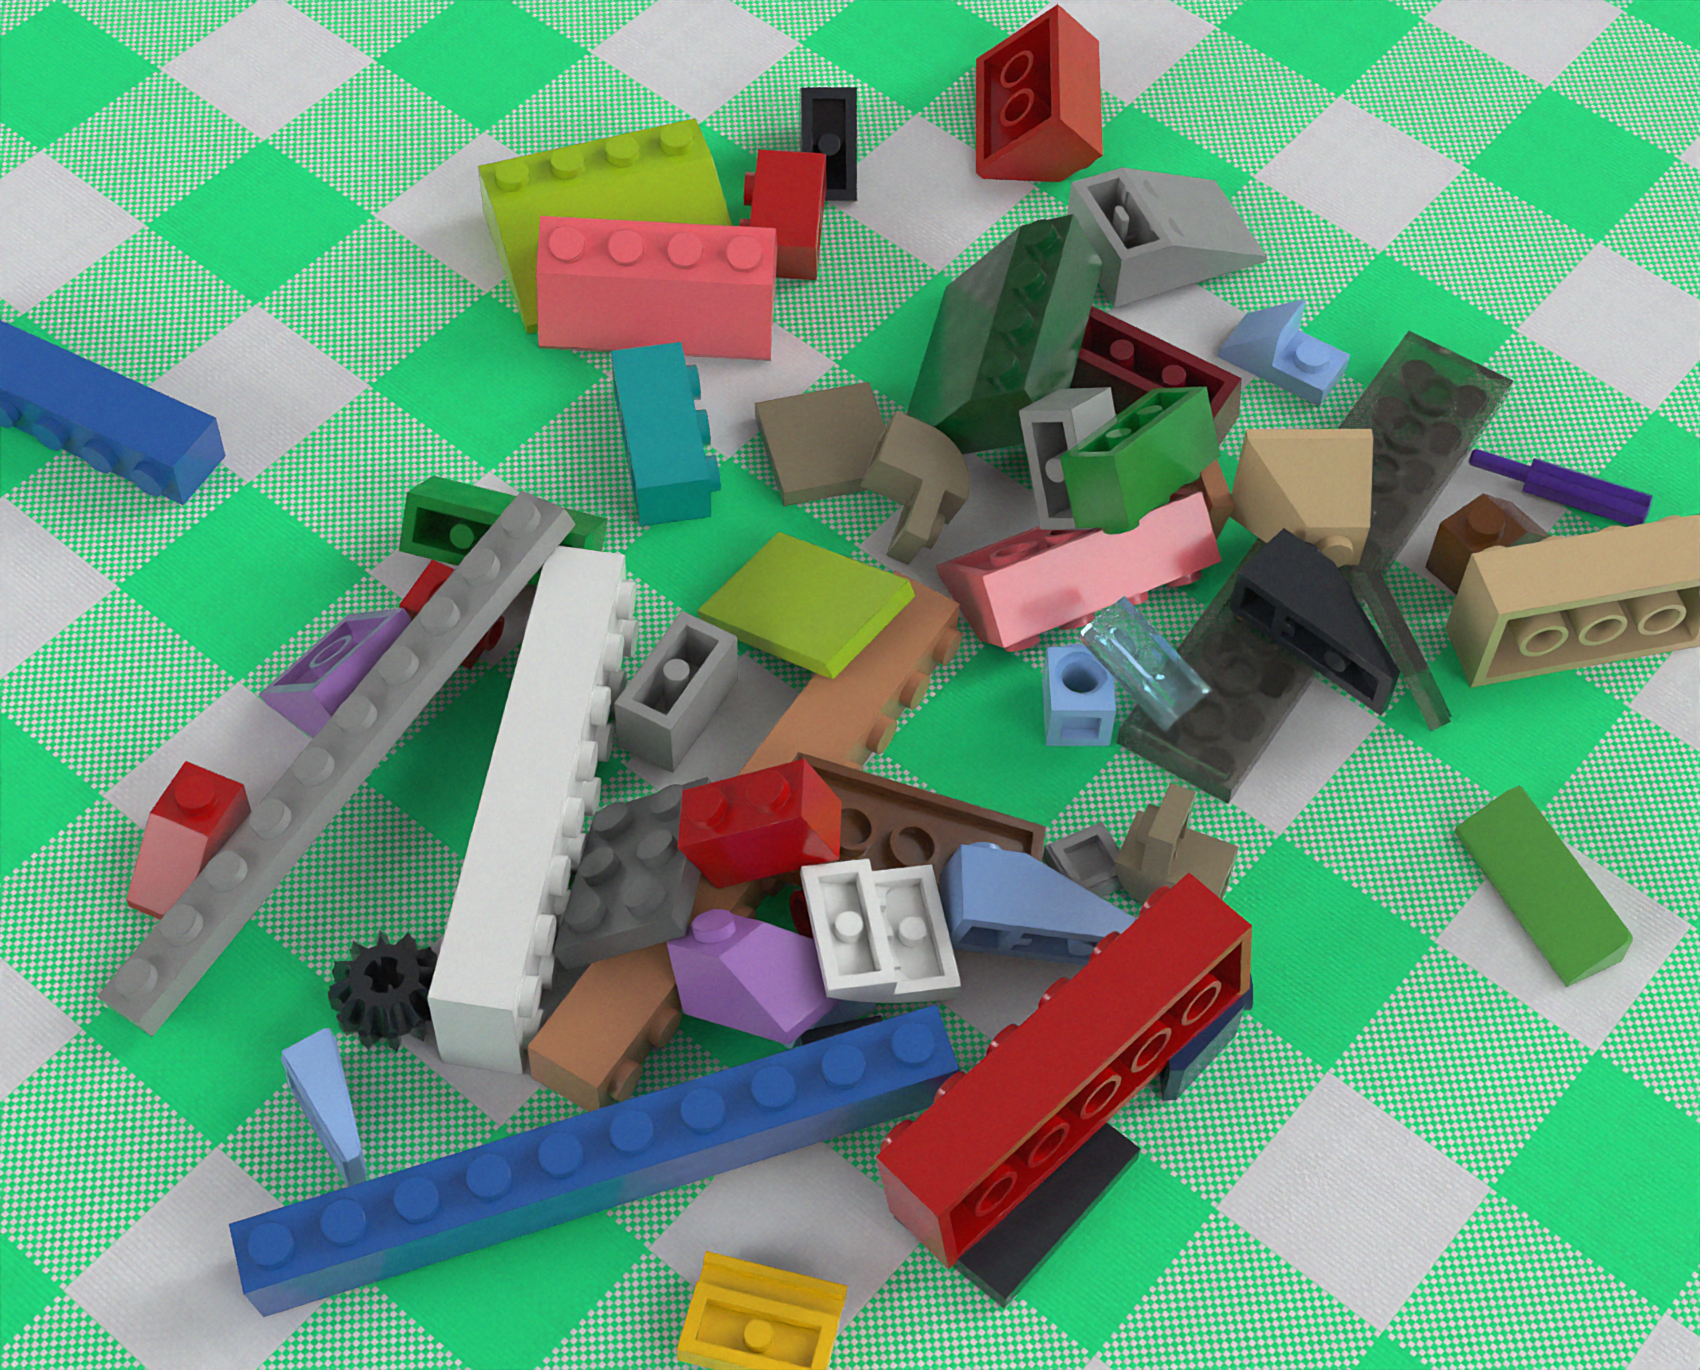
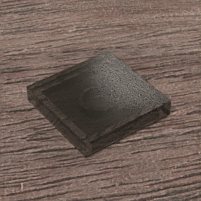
(1403, 648)

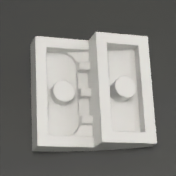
(880, 933)

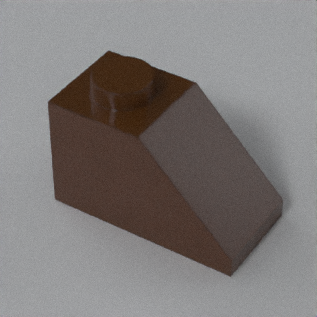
(1476, 527)

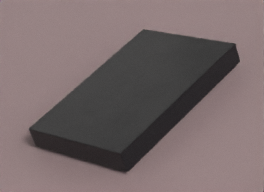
(1041, 1223)

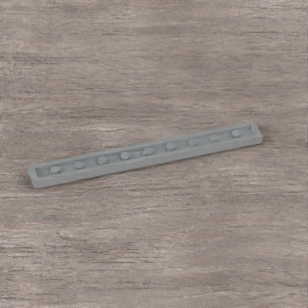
(334, 764)

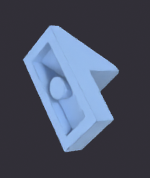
(1280, 353)

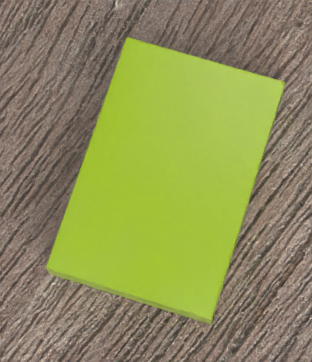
(807, 604)

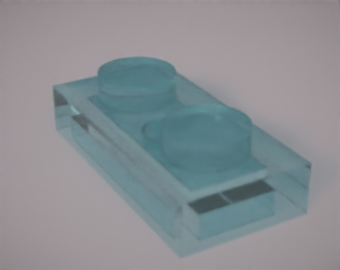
(1144, 663)

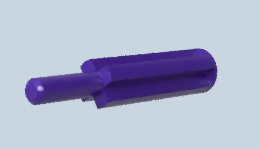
(1570, 487)

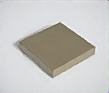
(820, 441)

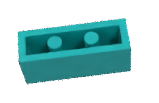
(664, 433)

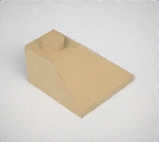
(1309, 485)

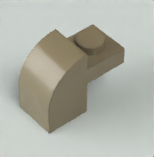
(924, 474)
(1164, 850)

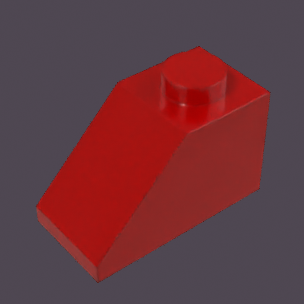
(183, 835)

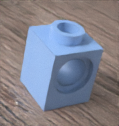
(1074, 716)

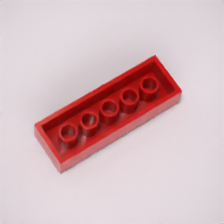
(1065, 1068)

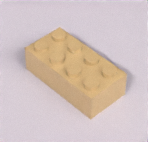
(1578, 601)

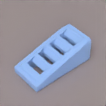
(320, 1087)

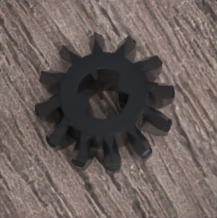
(380, 969)

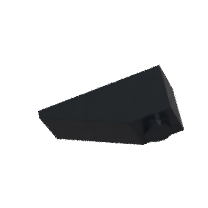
(1312, 613)

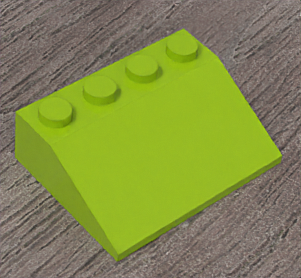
(629, 176)

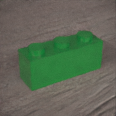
(1140, 458)
(450, 517)

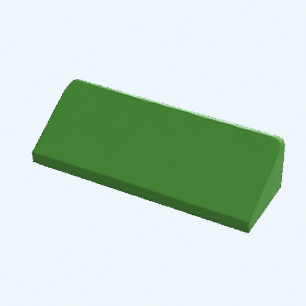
(1545, 887)

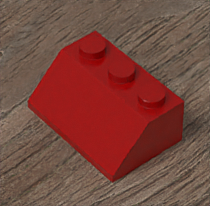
(1039, 102)

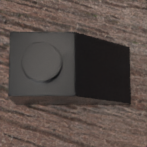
(830, 128)

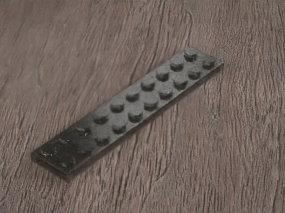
(1424, 422)

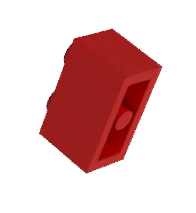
(789, 196)
(760, 824)

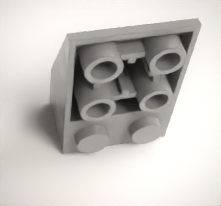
(1159, 231)

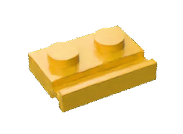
(760, 1318)

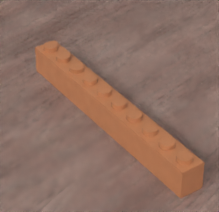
(632, 1001)

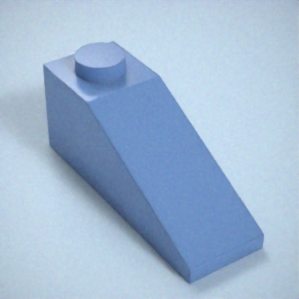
(1022, 907)

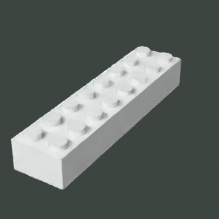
(533, 813)

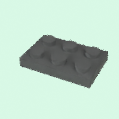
(630, 881)

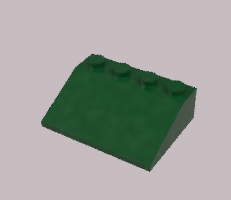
(1007, 334)

